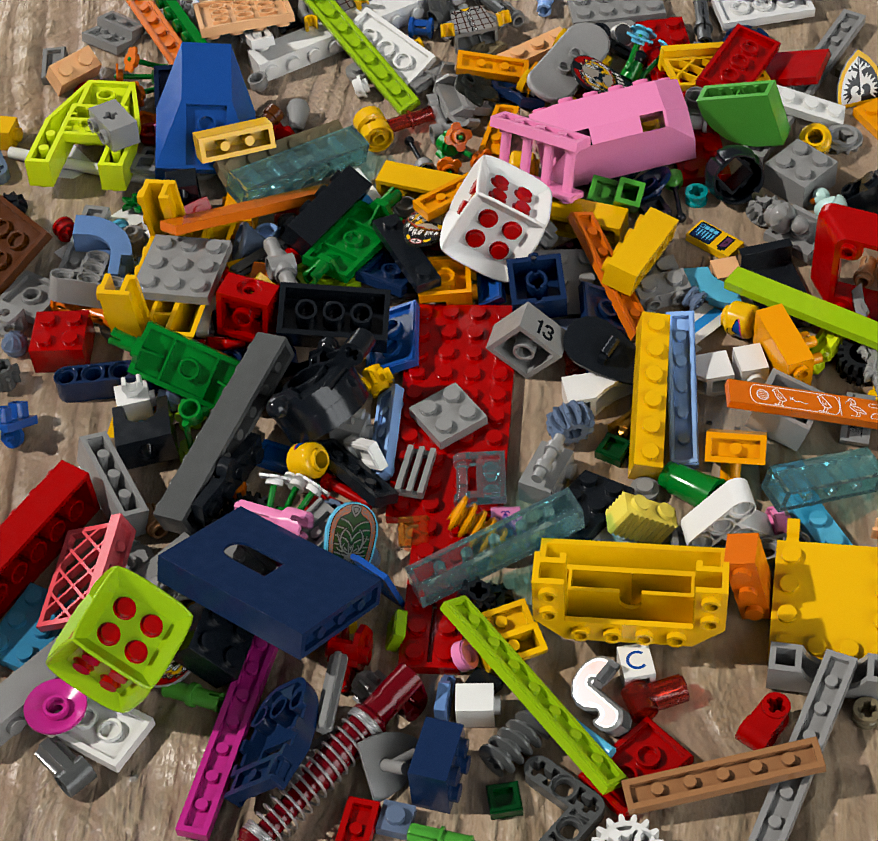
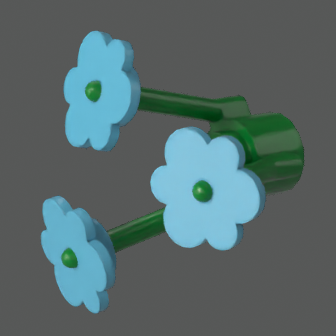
(633, 68)

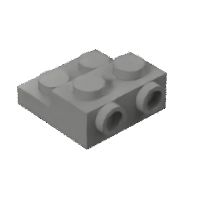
(663, 285)

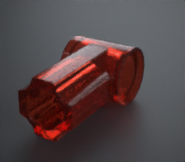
(650, 698)

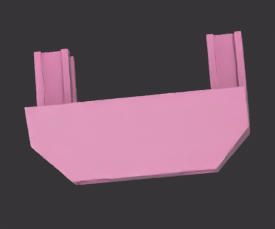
(617, 132)

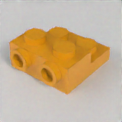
(455, 283)

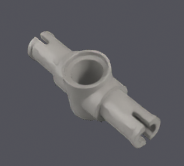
(279, 264)

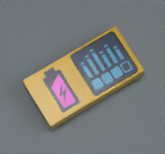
(713, 240)

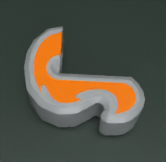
(588, 696)

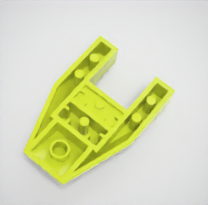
(70, 126)

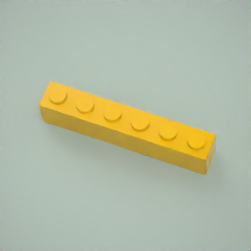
(649, 396)

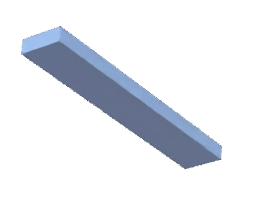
(683, 390)

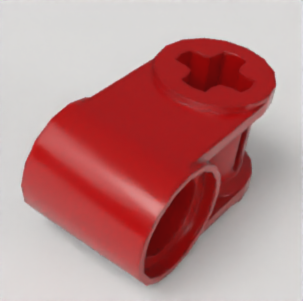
(765, 722)

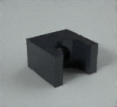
(146, 440)

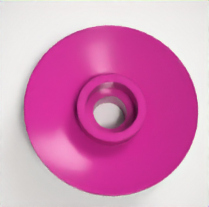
(49, 698)

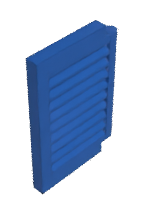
(387, 586)

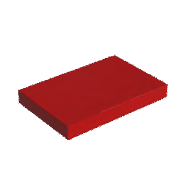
(798, 67)
(639, 753)

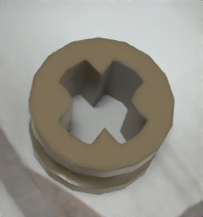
(858, 717)

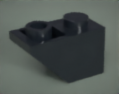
(863, 192)

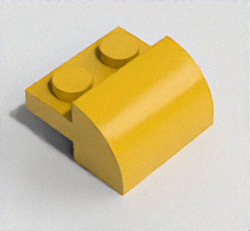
(518, 629)

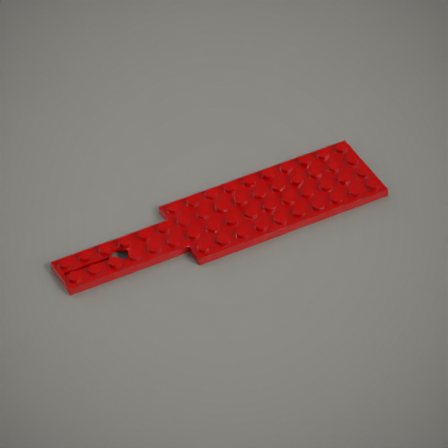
(449, 352)

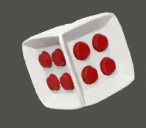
(495, 217)

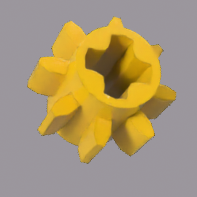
(377, 379)

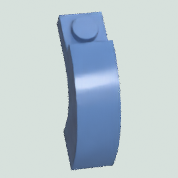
(100, 234)

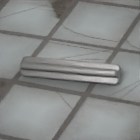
(331, 692)

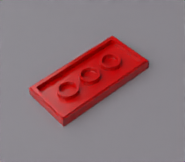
(739, 58)

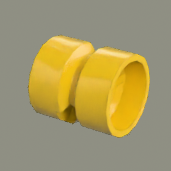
(374, 128)

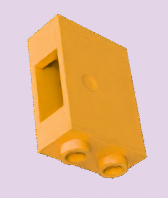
(784, 345)
(734, 449)

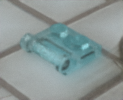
(489, 477)

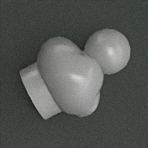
(783, 219)

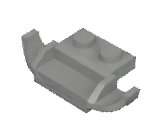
(454, 104)

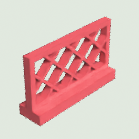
(110, 552)

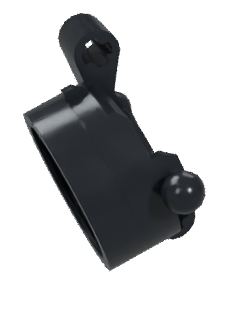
(323, 389)

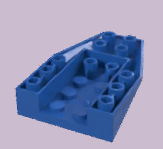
(199, 95)

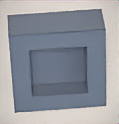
(395, 819)

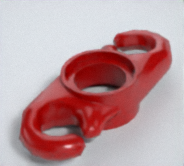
(222, 342)

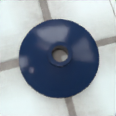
(655, 181)

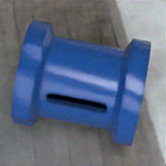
(414, 31)

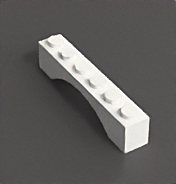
(599, 392)

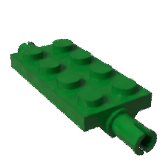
(350, 241)
(177, 362)

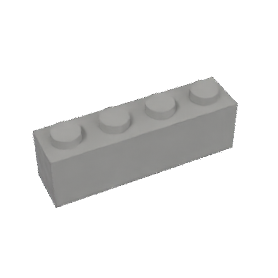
(111, 480)

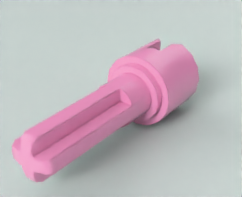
(289, 518)

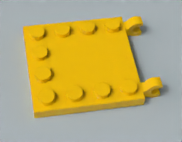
(825, 596)

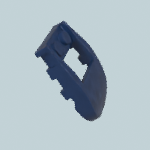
(282, 722)

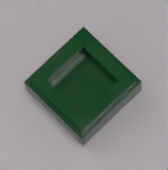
(613, 449)
(504, 800)

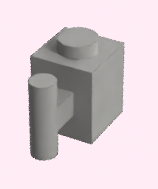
(356, 425)

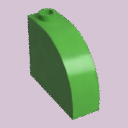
(746, 112)

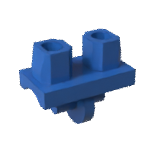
(12, 420)

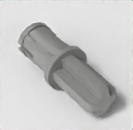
(426, 80)

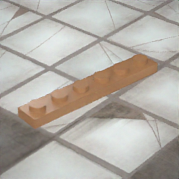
(723, 776)

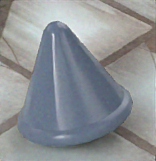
(246, 241)

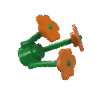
(131, 61)

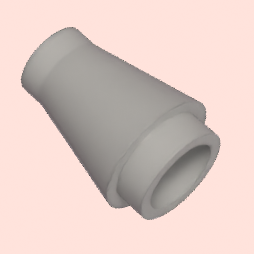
(297, 114)

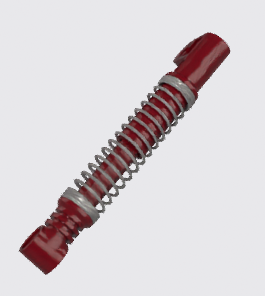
(399, 694)

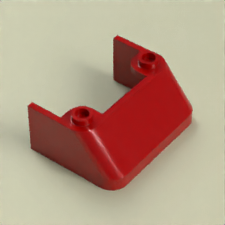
(840, 235)

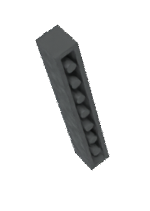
(225, 428)

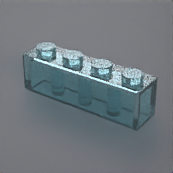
(821, 479)

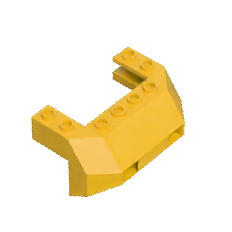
(127, 307)
(630, 591)

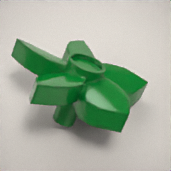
(131, 203)

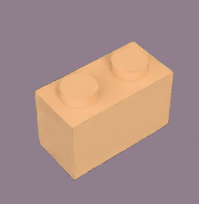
(73, 70)

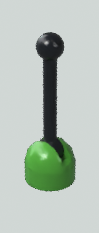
(674, 185)

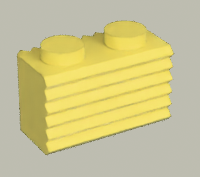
(640, 519)

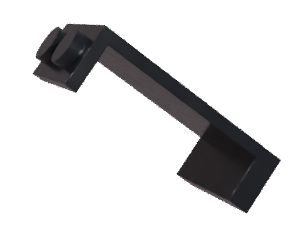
(775, 263)

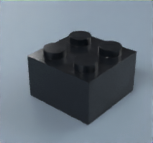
(214, 647)

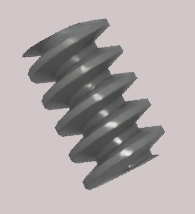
(512, 741)

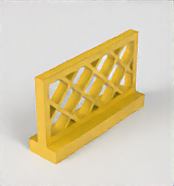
(679, 59)

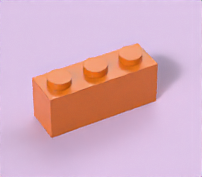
(749, 575)

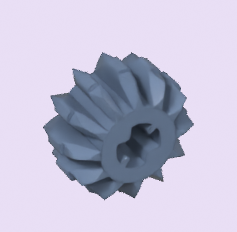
(571, 420)

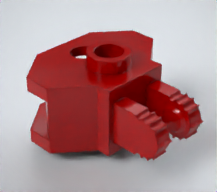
(358, 651)

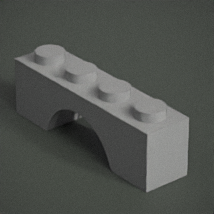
(795, 668)

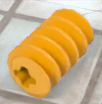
(467, 518)

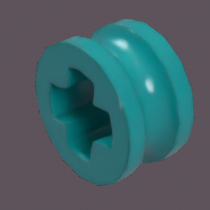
(696, 201)

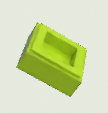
(396, 630)

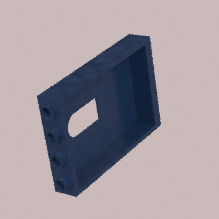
(292, 606)

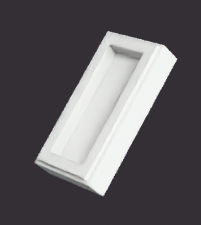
(366, 451)

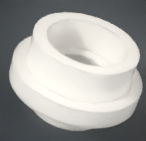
(361, 86)

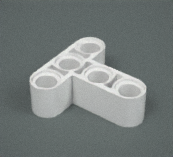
(723, 513)

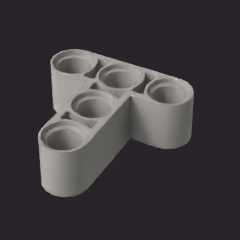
(80, 285)

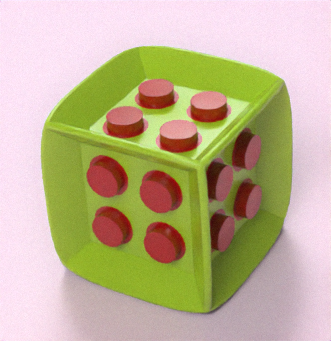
(120, 640)

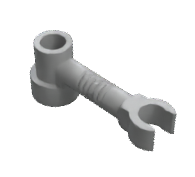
(441, 125)

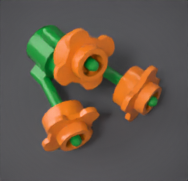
(450, 144)

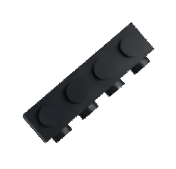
(326, 209)

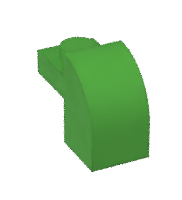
(620, 193)

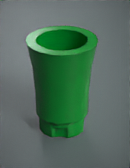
(688, 483)

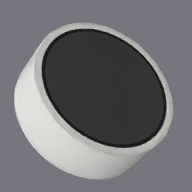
(619, 34)

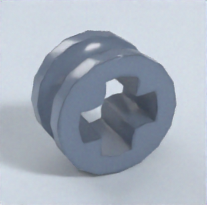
(694, 298)

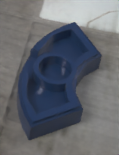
(524, 100)

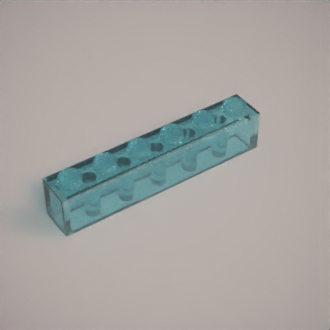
(298, 165)
(495, 546)

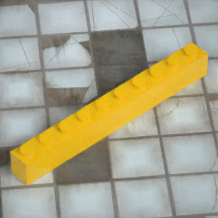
(417, 181)

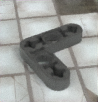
(573, 814)

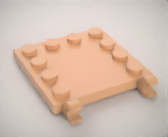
(237, 16)

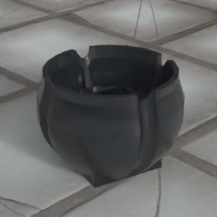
(742, 182)

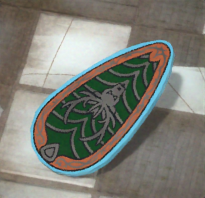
(350, 531)

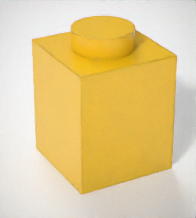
(10, 132)

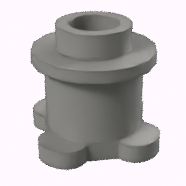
(136, 237)

